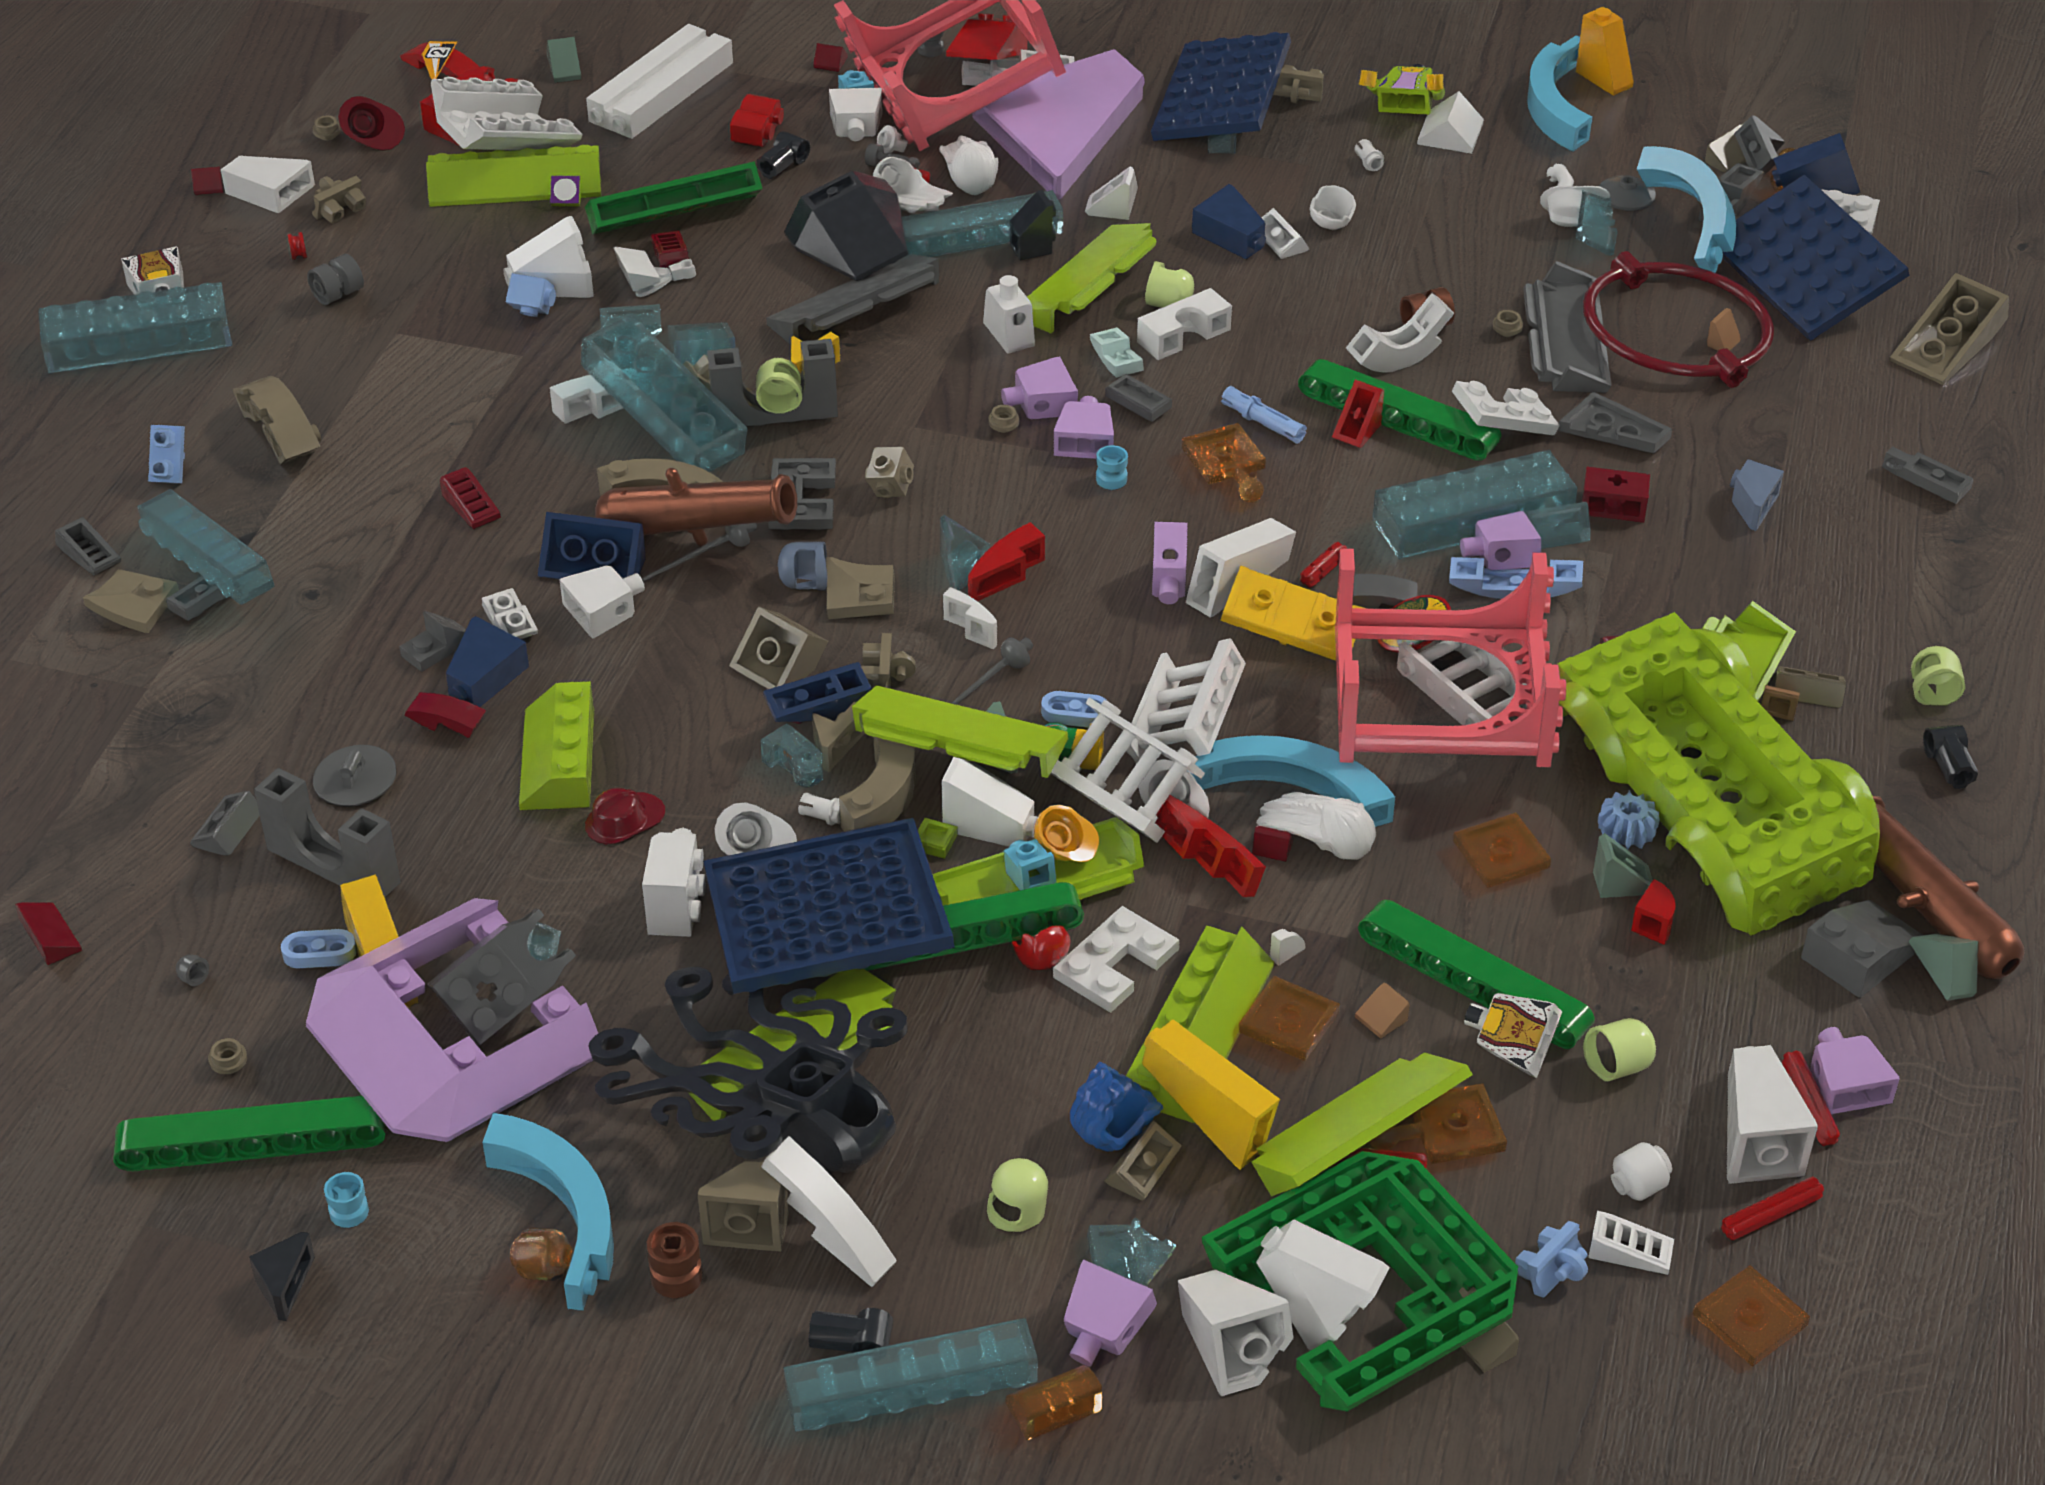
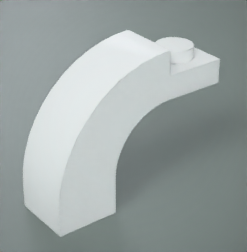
(1404, 345)

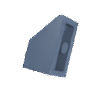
(1755, 491)

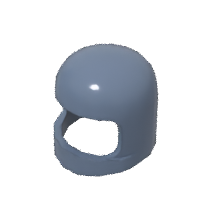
(806, 562)

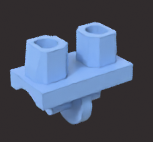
(166, 454)
(1558, 1258)

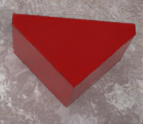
(1360, 414)

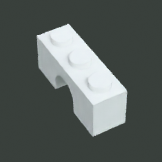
(1201, 313)

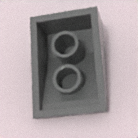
(1858, 945)

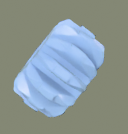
(1629, 819)

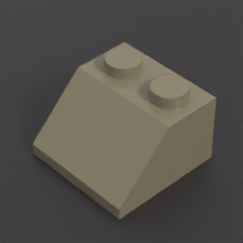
(777, 650)
(744, 1209)

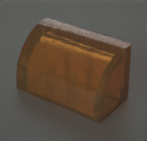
(1056, 1401)

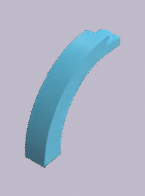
(1547, 106)
(1687, 173)
(1297, 764)
(560, 1167)

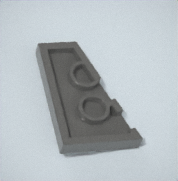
(1615, 424)

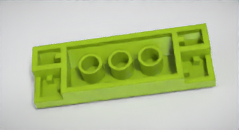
(509, 174)
(1210, 1000)

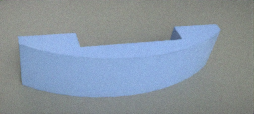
(1474, 578)

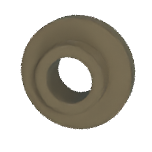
(326, 127)
(1508, 323)
(1003, 418)
(227, 1056)

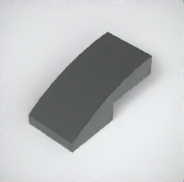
(1374, 589)

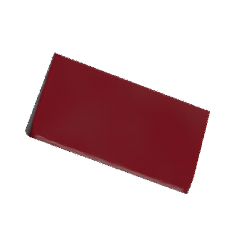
(48, 930)

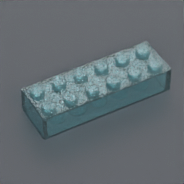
(134, 327)
(663, 395)
(1446, 507)

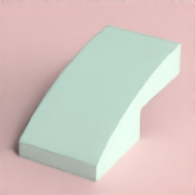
(1115, 352)

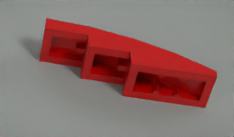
(1211, 846)

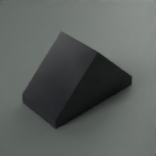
(282, 1271)

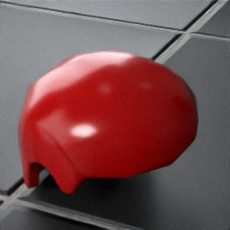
(1044, 949)

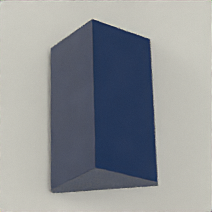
(586, 543)

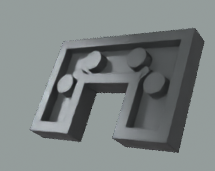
(808, 473)

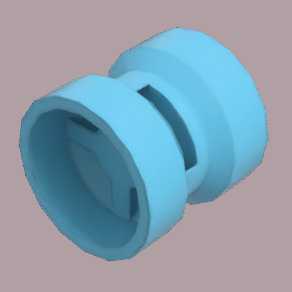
(1111, 467)
(346, 1199)

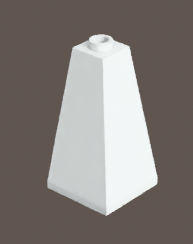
(1767, 1119)

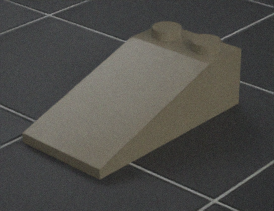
(1952, 329)

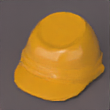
(1066, 834)

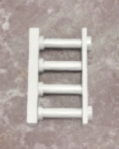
(1441, 688)
(1207, 711)
(1119, 800)

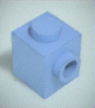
(530, 294)

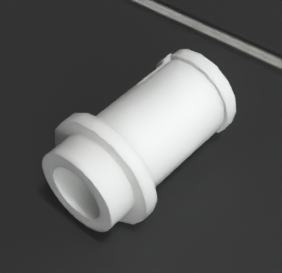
(1372, 159)
(822, 808)

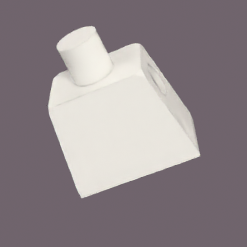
(856, 111)
(1009, 315)
(600, 598)

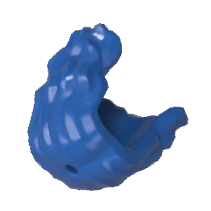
(1111, 1109)

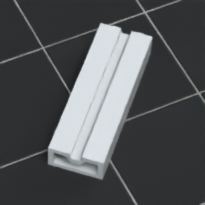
(659, 81)

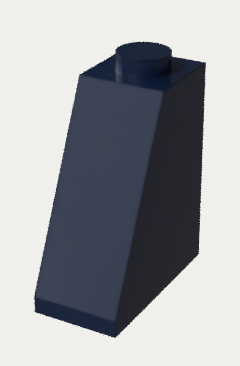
(1822, 162)
(1229, 223)
(485, 662)

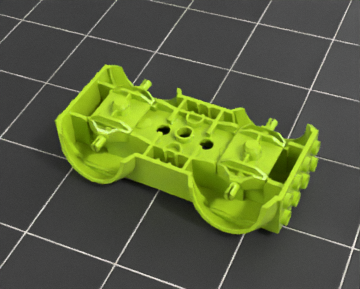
(1800, 822)

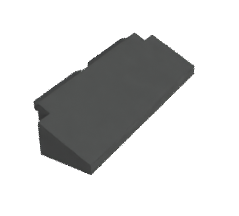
(856, 296)
(1561, 341)

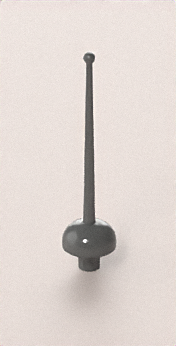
(735, 534)
(1013, 653)

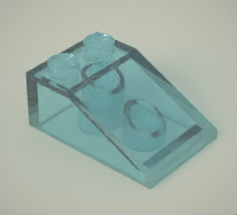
(694, 340)

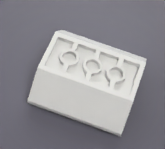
(497, 115)

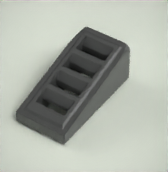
(80, 529)

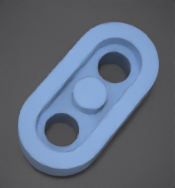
(1069, 708)
(318, 948)

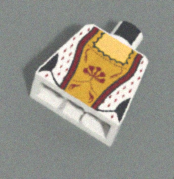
(154, 271)
(1515, 1029)

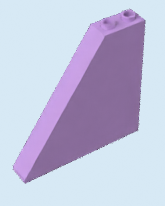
(1064, 120)

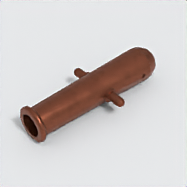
(700, 505)
(1944, 898)

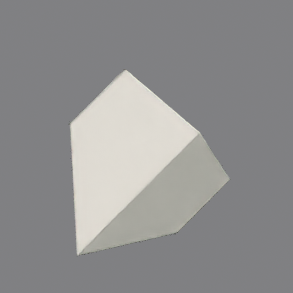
(1115, 197)

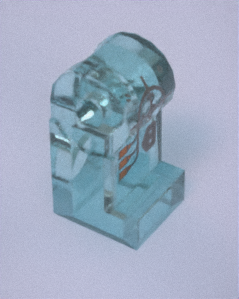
(794, 754)

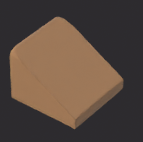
(1723, 331)
(1780, 702)
(1383, 1011)

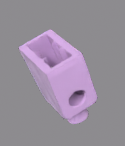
(1041, 389)
(1083, 428)
(1503, 542)
(1169, 574)
(1851, 1072)
(1105, 1312)

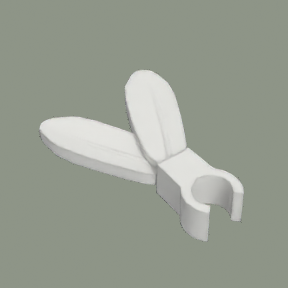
(677, 271)

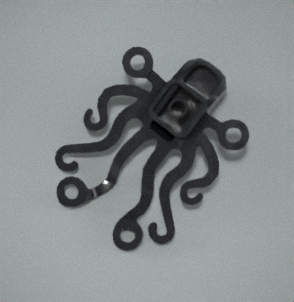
(797, 1094)

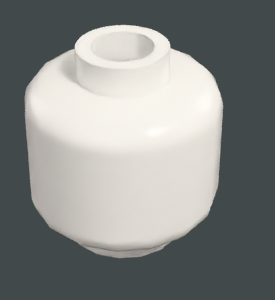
(1641, 1171)

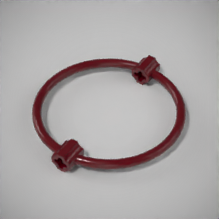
(1722, 364)

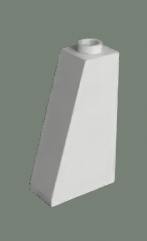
(1257, 547)

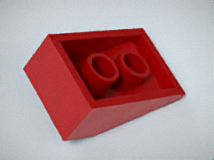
(988, 38)

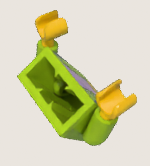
(1405, 89)

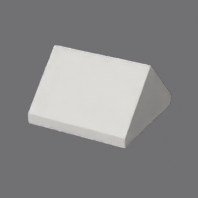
(1452, 125)

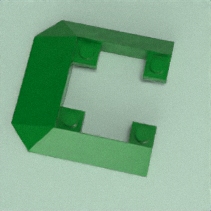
(1421, 1237)

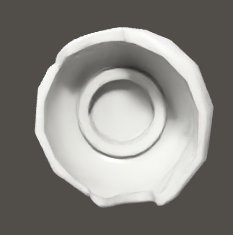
(1332, 207)

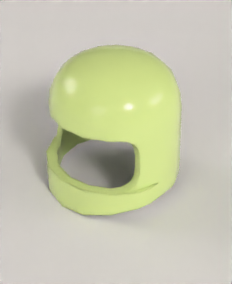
(1167, 286)
(778, 386)
(1938, 667)
(1632, 1047)
(1020, 1185)

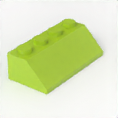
(558, 748)

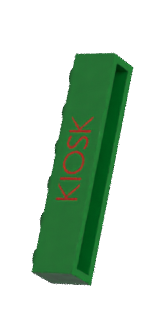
(673, 197)

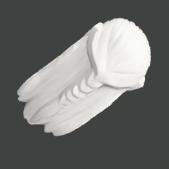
(970, 164)
(909, 185)
(1329, 822)

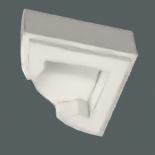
(1285, 946)

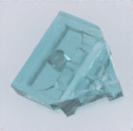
(647, 315)
(1128, 1250)

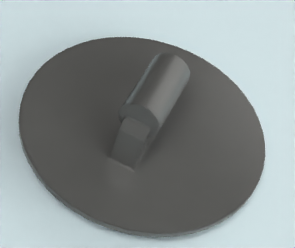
(354, 775)

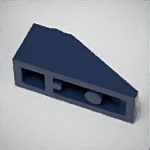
(820, 694)

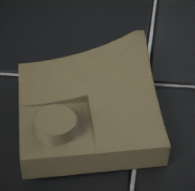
(859, 589)
(132, 599)

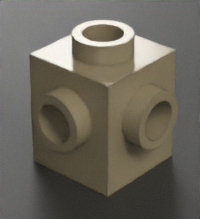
(889, 472)

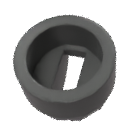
(192, 969)

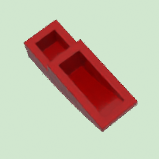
(1006, 562)

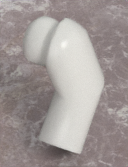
(1560, 174)

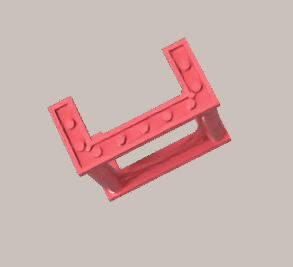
(928, 115)
(1491, 627)

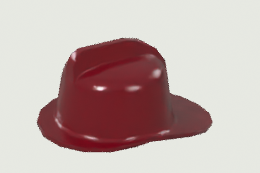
(371, 123)
(621, 814)

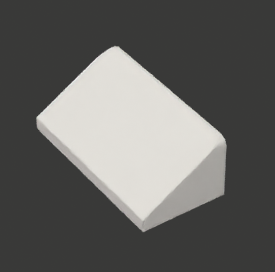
(1282, 236)
(636, 268)

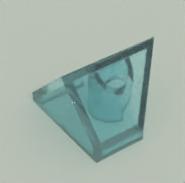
(1595, 223)
(959, 551)

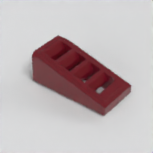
(669, 248)
(467, 496)

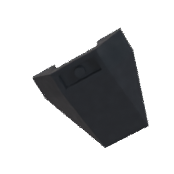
(850, 225)

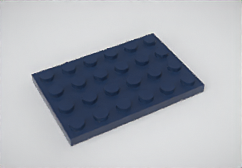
(1221, 86)
(1811, 258)

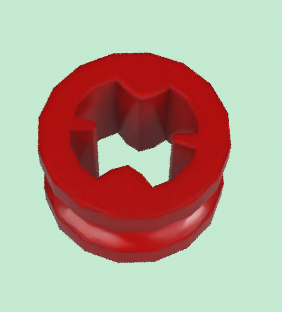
(297, 245)

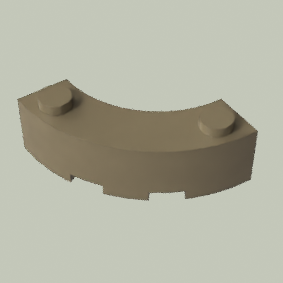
(282, 416)
(648, 473)
(885, 792)

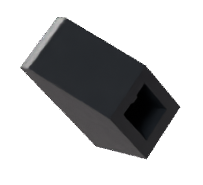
(1033, 227)

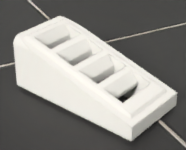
(1615, 1252)

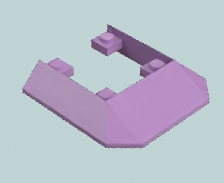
(398, 1064)

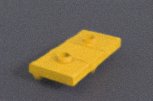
(1283, 612)

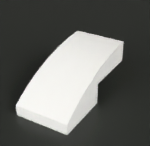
(975, 618)

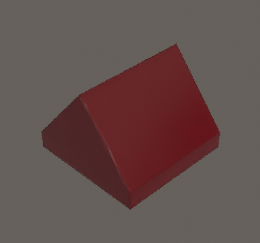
(829, 57)
(207, 180)
(1272, 843)

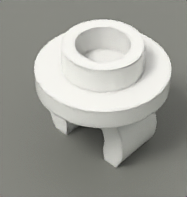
(890, 140)

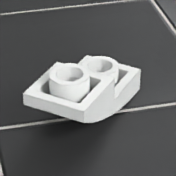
(508, 614)

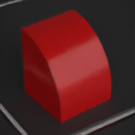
(1655, 913)

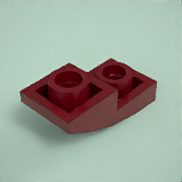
(456, 714)

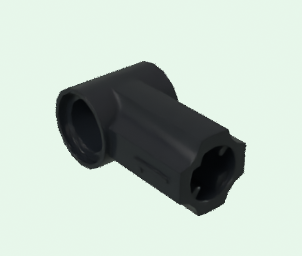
(785, 150)
(1950, 748)
(850, 1332)

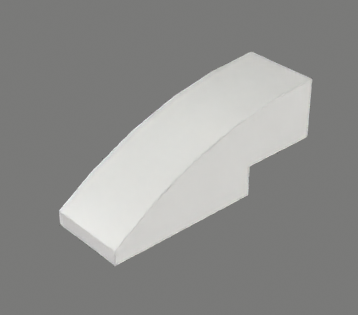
(581, 397)

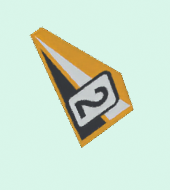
(436, 55)

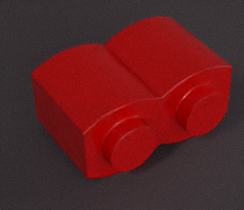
(756, 120)

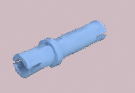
(1254, 409)

